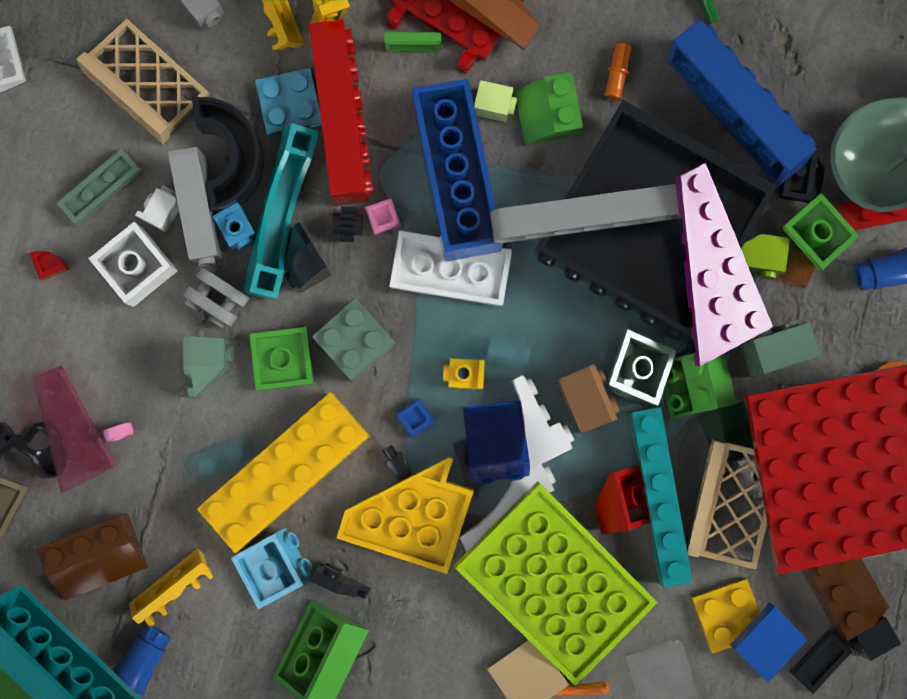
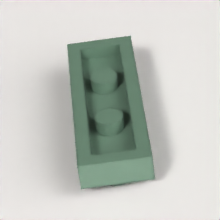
(99, 187)

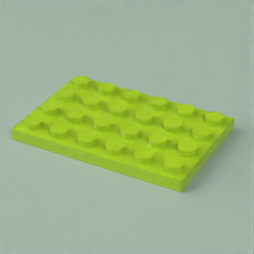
(555, 583)

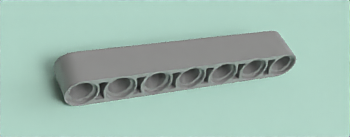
(585, 214)

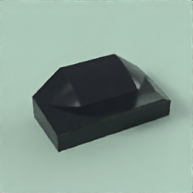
(805, 182)

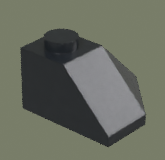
(303, 261)

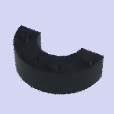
(246, 153)

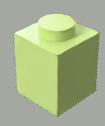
(494, 101)

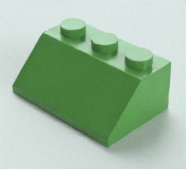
(320, 653)

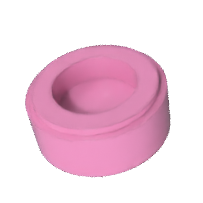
(118, 432)

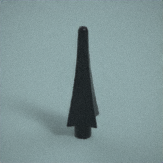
(396, 463)

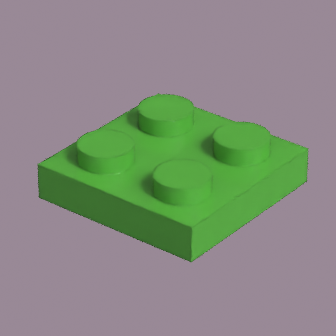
(281, 358)

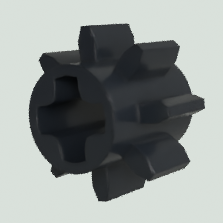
(347, 224)

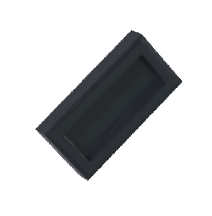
(820, 661)

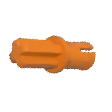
(618, 72)

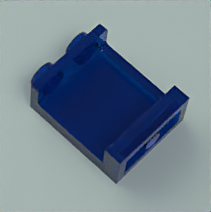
(496, 442)

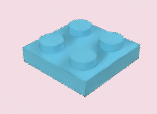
(288, 100)

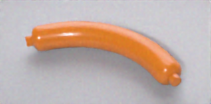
(585, 689)

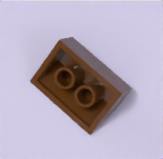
(93, 557)
(847, 596)

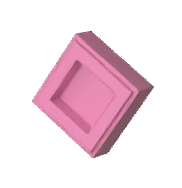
(383, 216)

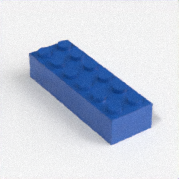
(740, 102)
(455, 169)

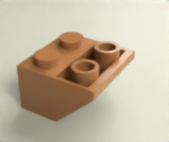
(588, 399)

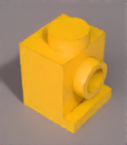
(476, 374)

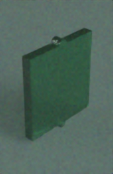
(729, 425)

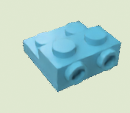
(273, 567)

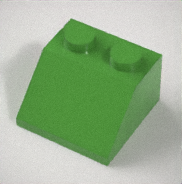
(549, 109)

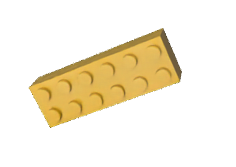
(283, 472)

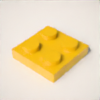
(725, 613)

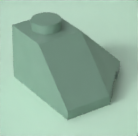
(205, 362)

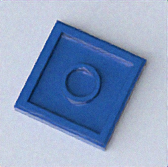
(768, 642)

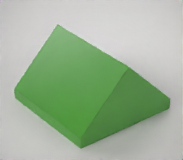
(820, 231)

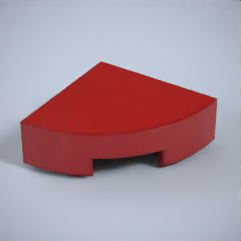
(47, 264)

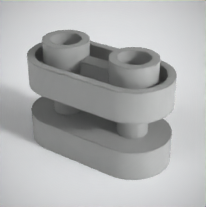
(198, 298)

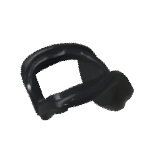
(40, 459)

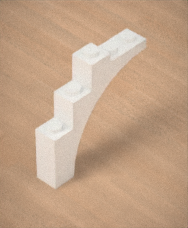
(543, 444)

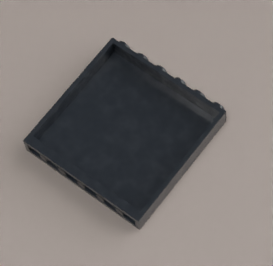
(645, 262)

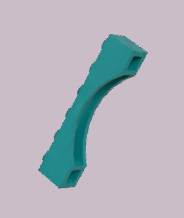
(269, 248)
(661, 497)

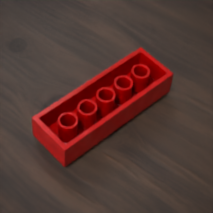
(339, 113)

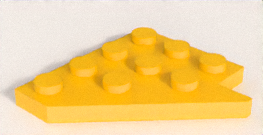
(412, 518)

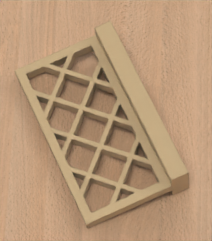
(122, 92)
(707, 505)

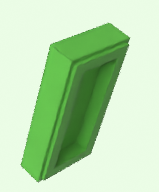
(412, 41)

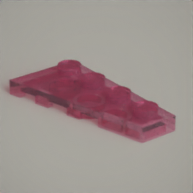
(72, 436)

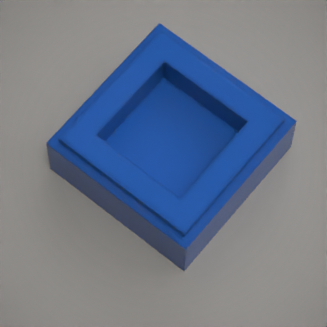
(415, 418)

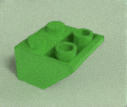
(698, 388)

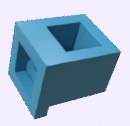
(228, 217)

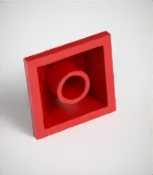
(622, 502)

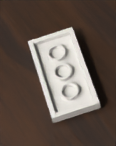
(422, 269)

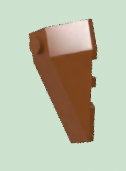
(505, 17)

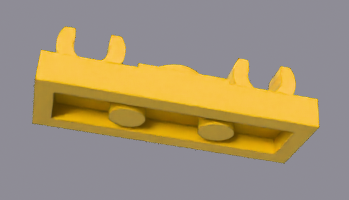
(329, 10)
(284, 24)
(169, 587)

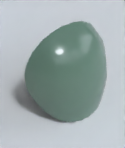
(872, 155)

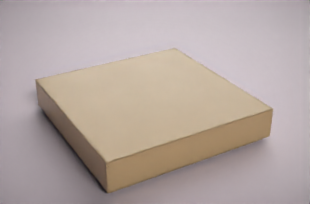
(527, 674)

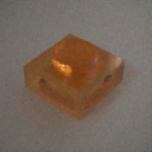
(798, 268)

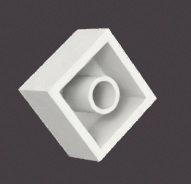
(133, 264)

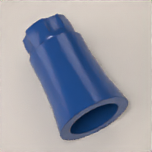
(882, 271)
(142, 658)

